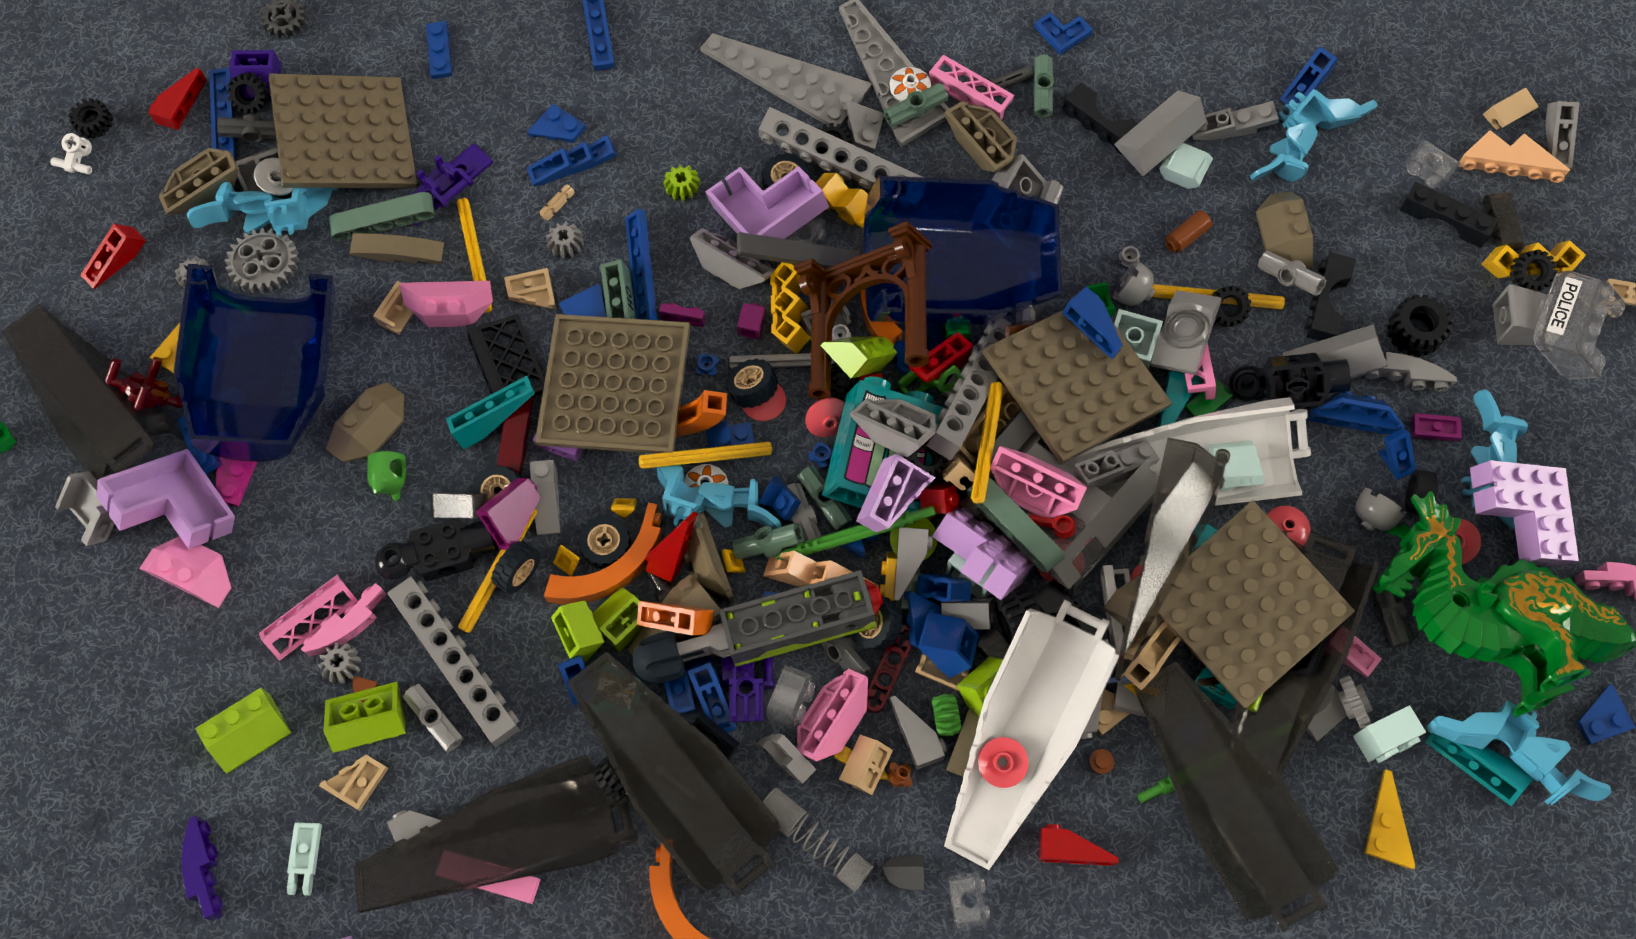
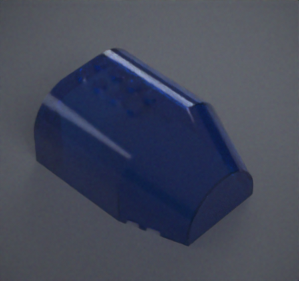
(988, 253)
(251, 366)

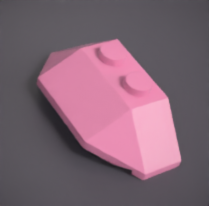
(447, 302)
(1036, 483)
(191, 570)
(833, 716)

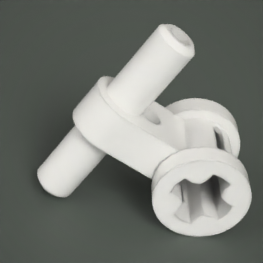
(74, 154)

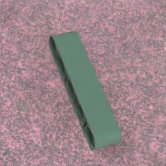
(382, 216)
(1019, 528)

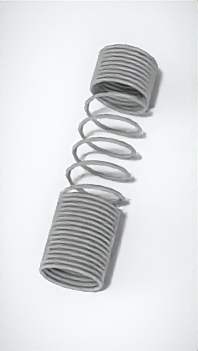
(790, 814)

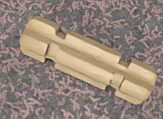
(557, 202)

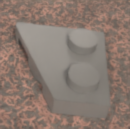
(863, 124)

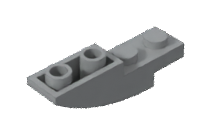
(1237, 123)
(1415, 372)
(1113, 466)

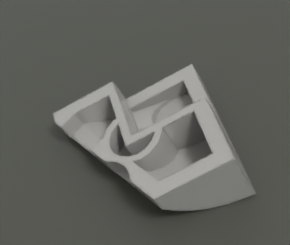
(787, 756)

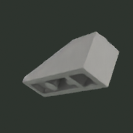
(1561, 130)
(545, 477)
(911, 551)
(919, 737)

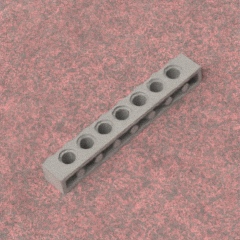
(776, 120)
(968, 397)
(403, 597)

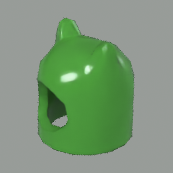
(385, 475)

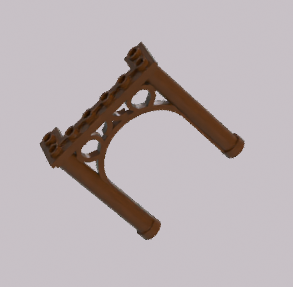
(859, 274)

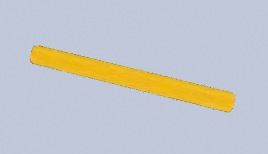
(471, 242)
(1257, 300)
(987, 443)
(705, 455)
(485, 591)

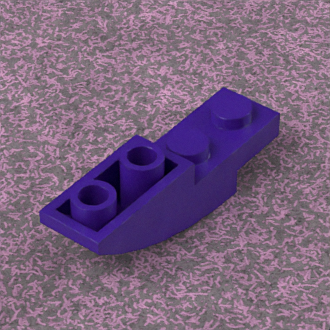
(197, 858)

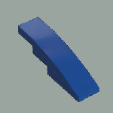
(565, 163)

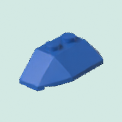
(1357, 413)

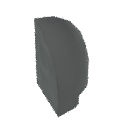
(906, 871)

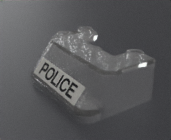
(1573, 323)

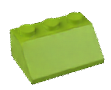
(860, 354)
(356, 723)
(243, 730)

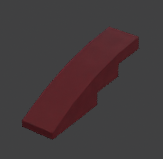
(514, 437)

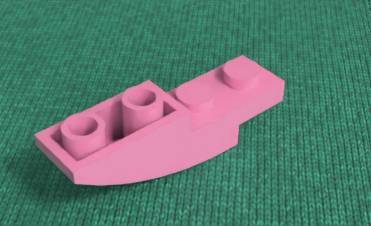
(1611, 575)
(341, 630)

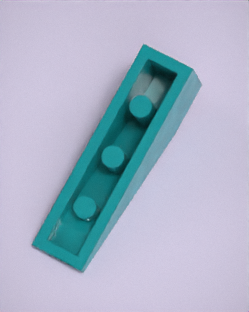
(1177, 393)
(487, 414)
(1485, 766)

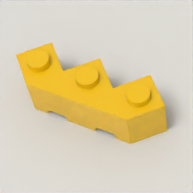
(847, 202)
(1501, 258)
(787, 308)

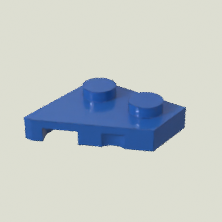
(557, 125)
(918, 608)
(1605, 717)

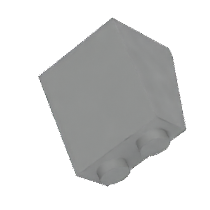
(1517, 315)

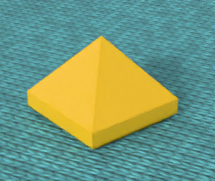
(624, 506)
(566, 560)
(731, 563)

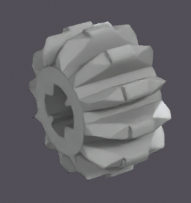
(564, 247)
(345, 667)

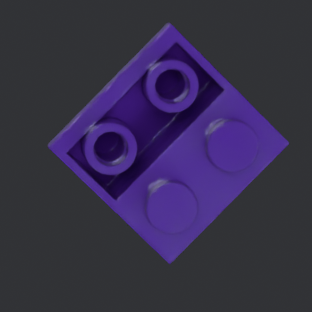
(256, 61)

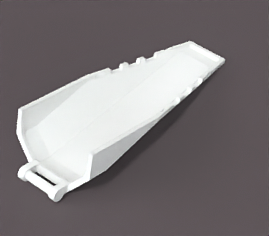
(1261, 422)
(1042, 702)

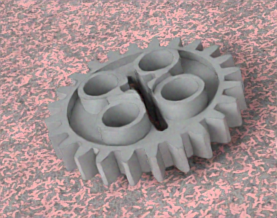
(262, 261)

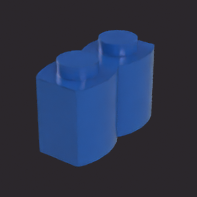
(944, 588)

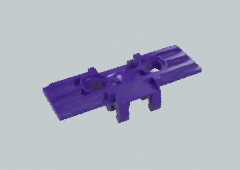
(450, 173)
(746, 706)

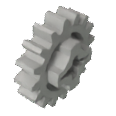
(1355, 701)

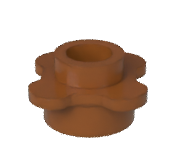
(895, 777)

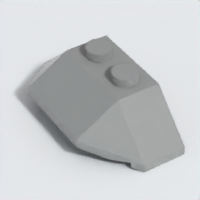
(721, 259)
(895, 424)

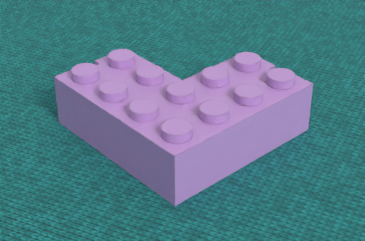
(769, 212)
(170, 488)
(1537, 502)
(982, 547)

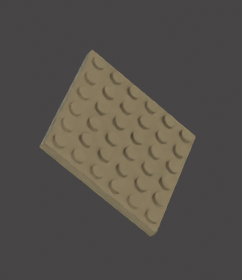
(341, 131)
(613, 384)
(1073, 387)
(1251, 604)

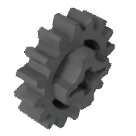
(286, 18)

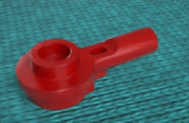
(1062, 526)

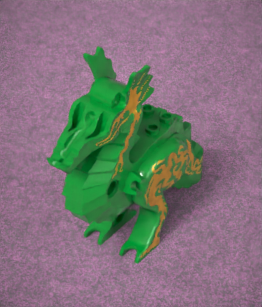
(1502, 615)

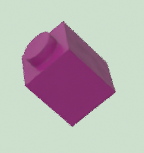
(751, 321)

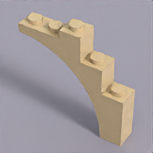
(1152, 655)

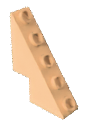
(1521, 158)
(801, 570)

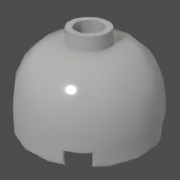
(1135, 285)
(1378, 511)

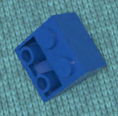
(949, 643)

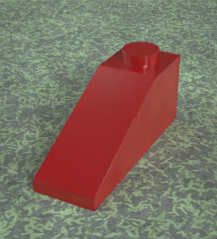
(176, 101)
(113, 253)
(951, 352)
(941, 495)
(669, 554)
(1064, 846)

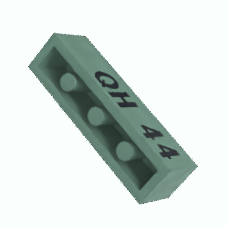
(618, 290)

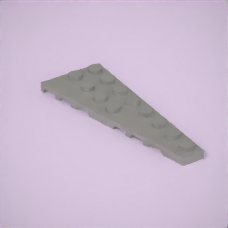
(881, 60)
(801, 84)

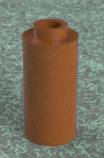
(1188, 231)

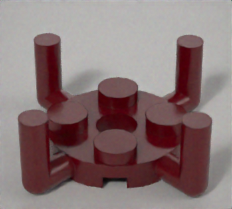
(142, 390)

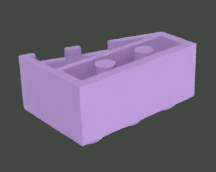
(892, 491)

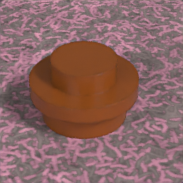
(1101, 761)

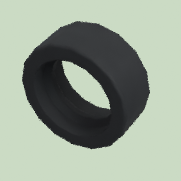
(1420, 484)

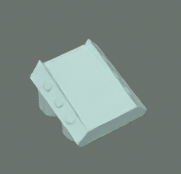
(1186, 166)
(1243, 466)

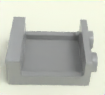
(80, 497)

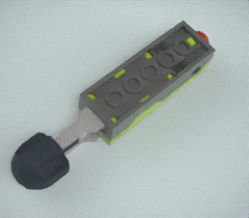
(768, 627)

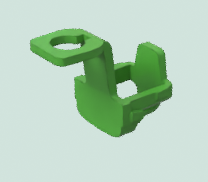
(938, 384)

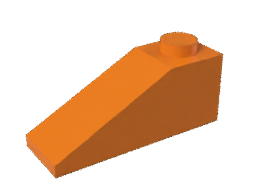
(675, 618)

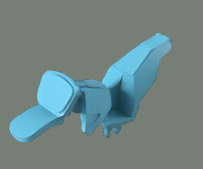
(1302, 131)
(262, 208)
(1503, 435)
(713, 498)
(1532, 753)

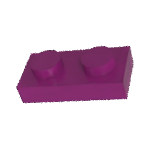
(675, 313)
(1436, 427)

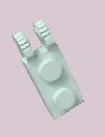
(303, 856)

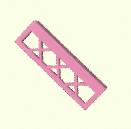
(962, 90)
(1204, 371)
(301, 611)

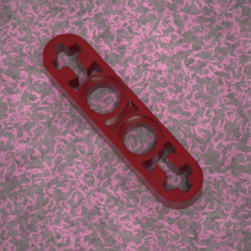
(889, 669)

